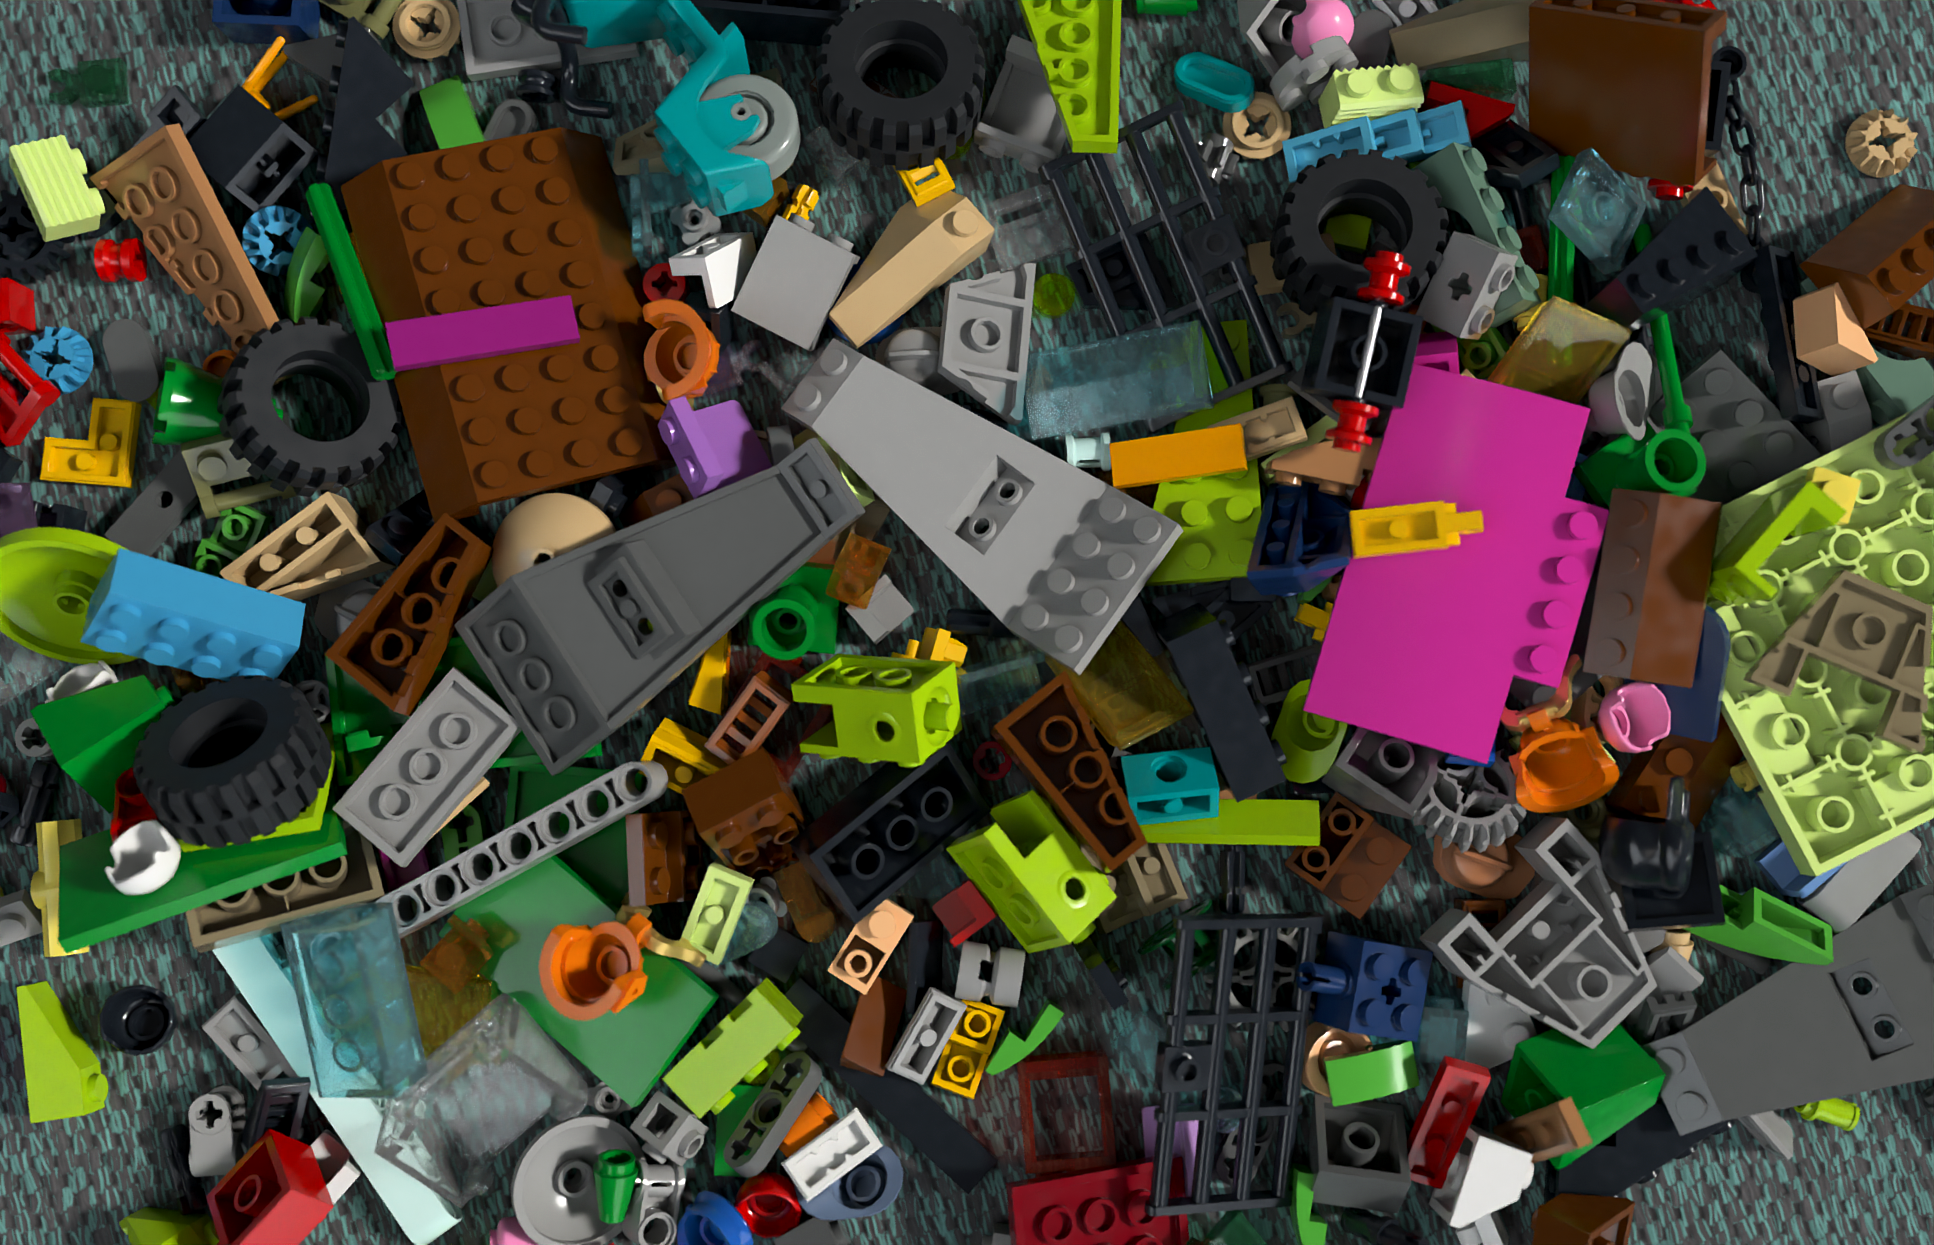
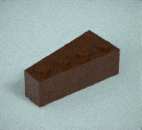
(1068, 768)

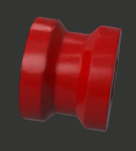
(120, 260)
(656, 276)

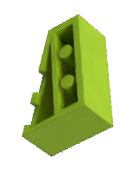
(735, 1050)

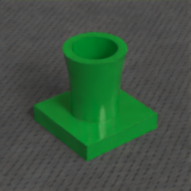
(1658, 463)
(797, 615)

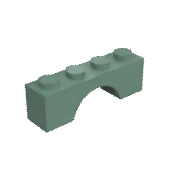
(1461, 181)
(1890, 384)

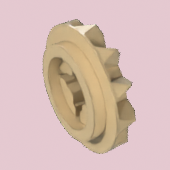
(411, 37)
(1275, 130)
(1874, 159)

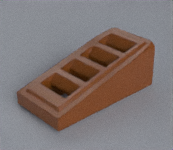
(770, 688)

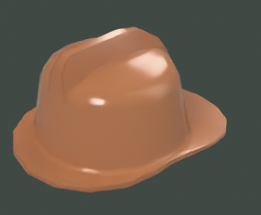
(1492, 873)

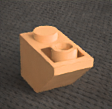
(870, 945)

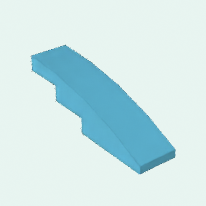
(1402, 134)

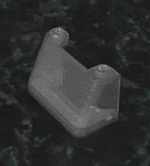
(477, 1100)

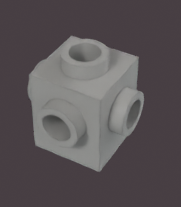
(669, 1129)

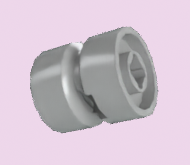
(1005, 976)

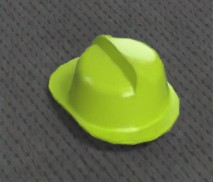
(1307, 738)

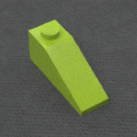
(58, 1063)

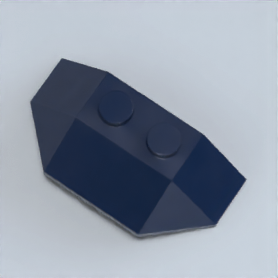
(1299, 540)

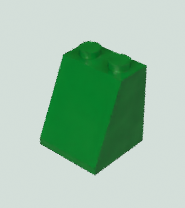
(100, 730)
(1605, 1082)

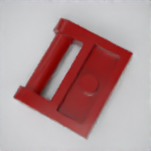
(16, 411)

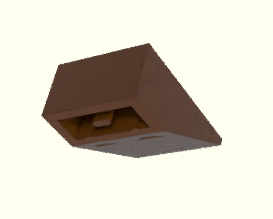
(747, 815)

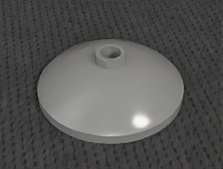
(560, 1209)

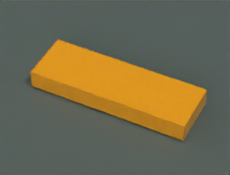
(1178, 456)

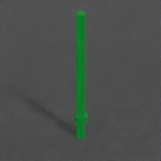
(1676, 414)

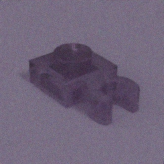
(730, 369)

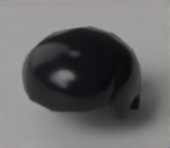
(131, 1024)

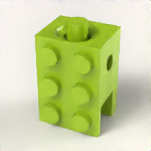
(882, 708)
(1042, 883)

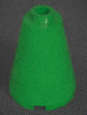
(188, 404)

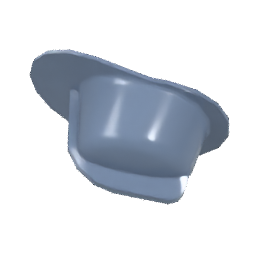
(861, 1191)

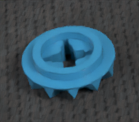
(257, 244)
(69, 345)

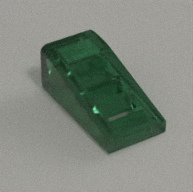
(1486, 78)

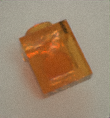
(857, 571)
(458, 954)

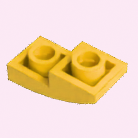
(968, 1049)

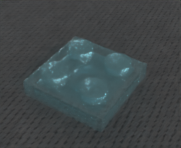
(1597, 211)

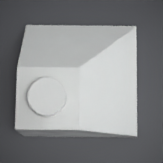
(1482, 1178)

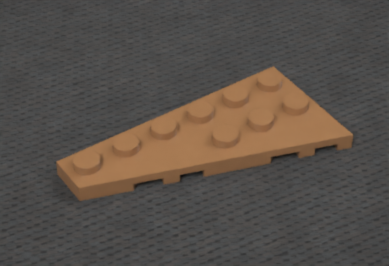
(188, 231)

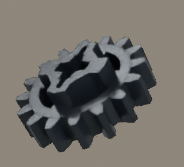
(29, 252)

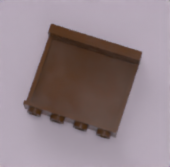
(1624, 82)

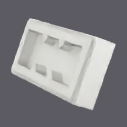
(831, 1154)

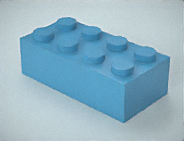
(191, 620)

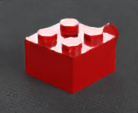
(270, 1194)

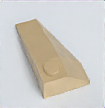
(909, 262)

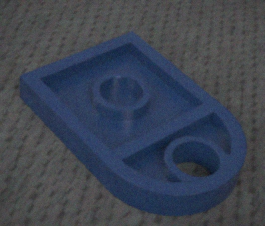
(1697, 709)

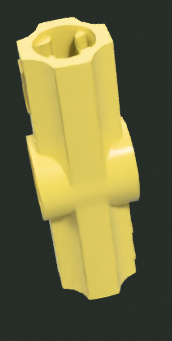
(46, 880)

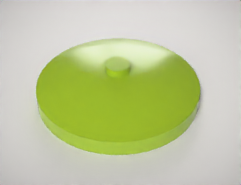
(48, 591)

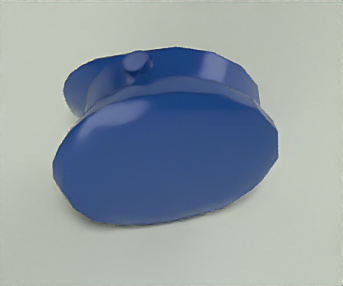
(713, 1222)

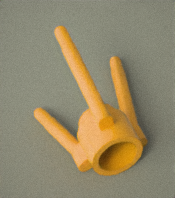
(265, 71)

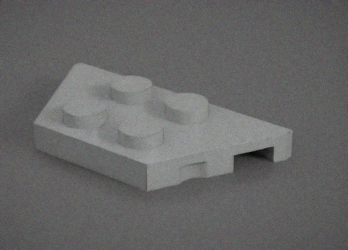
(988, 338)

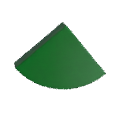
(371, 739)

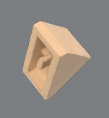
(1829, 332)

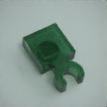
(96, 84)

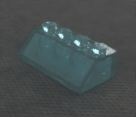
(1117, 381)
(355, 1001)

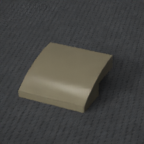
(1142, 887)

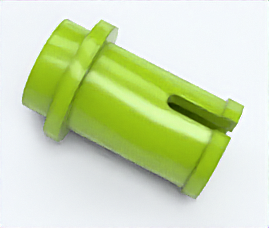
(1832, 1111)

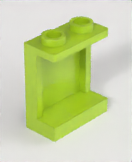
(1790, 510)

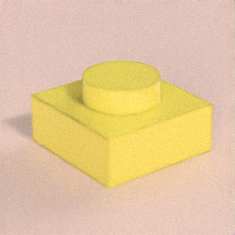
(1838, 487)

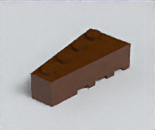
(412, 617)

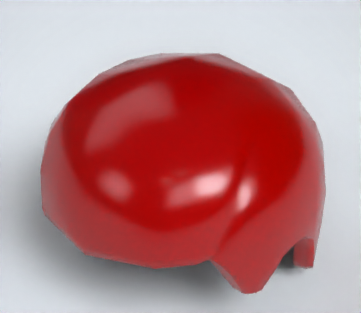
(769, 1204)

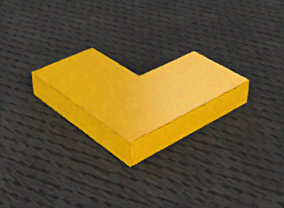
(106, 455)

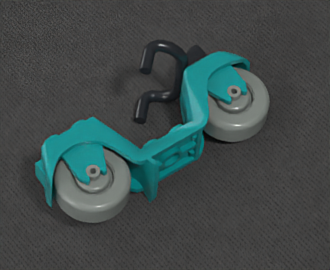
(717, 125)

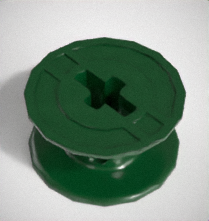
(1204, 947)

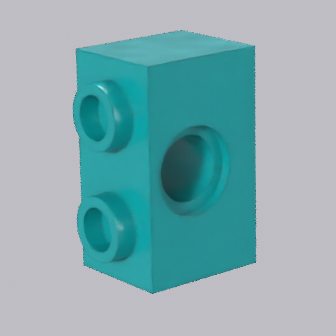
(1171, 785)

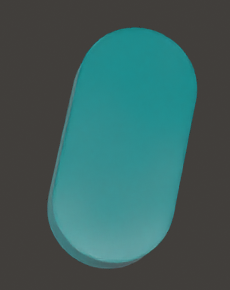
(1214, 82)

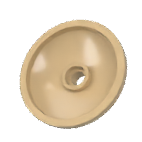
(545, 525)

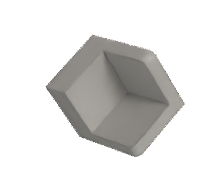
(885, 611)

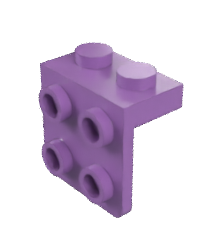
(711, 444)

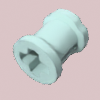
(1088, 452)

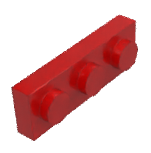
(1445, 1119)

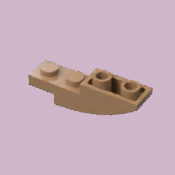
(1325, 466)

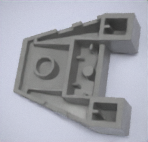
(1560, 949)

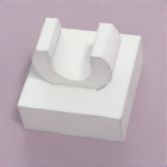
(1484, 1230)

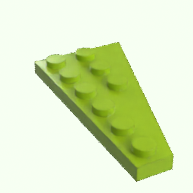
(1081, 65)
(1218, 510)

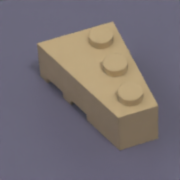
(310, 553)

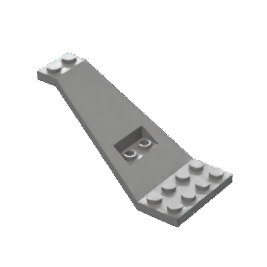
(1056, 554)

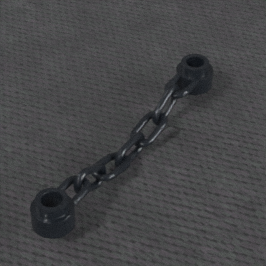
(1738, 67)

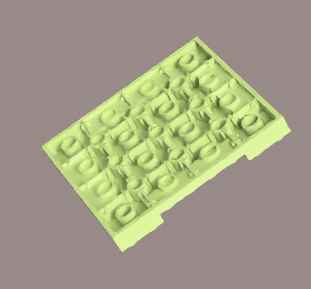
(1816, 751)

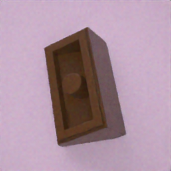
(874, 1028)

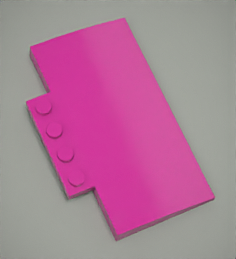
(1436, 635)

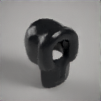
(1650, 849)

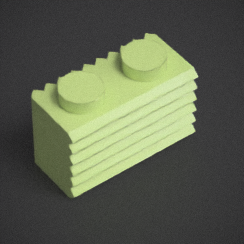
(1370, 93)
(55, 187)

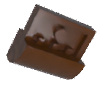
(663, 857)
(1352, 858)

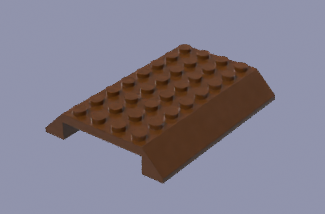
(502, 229)

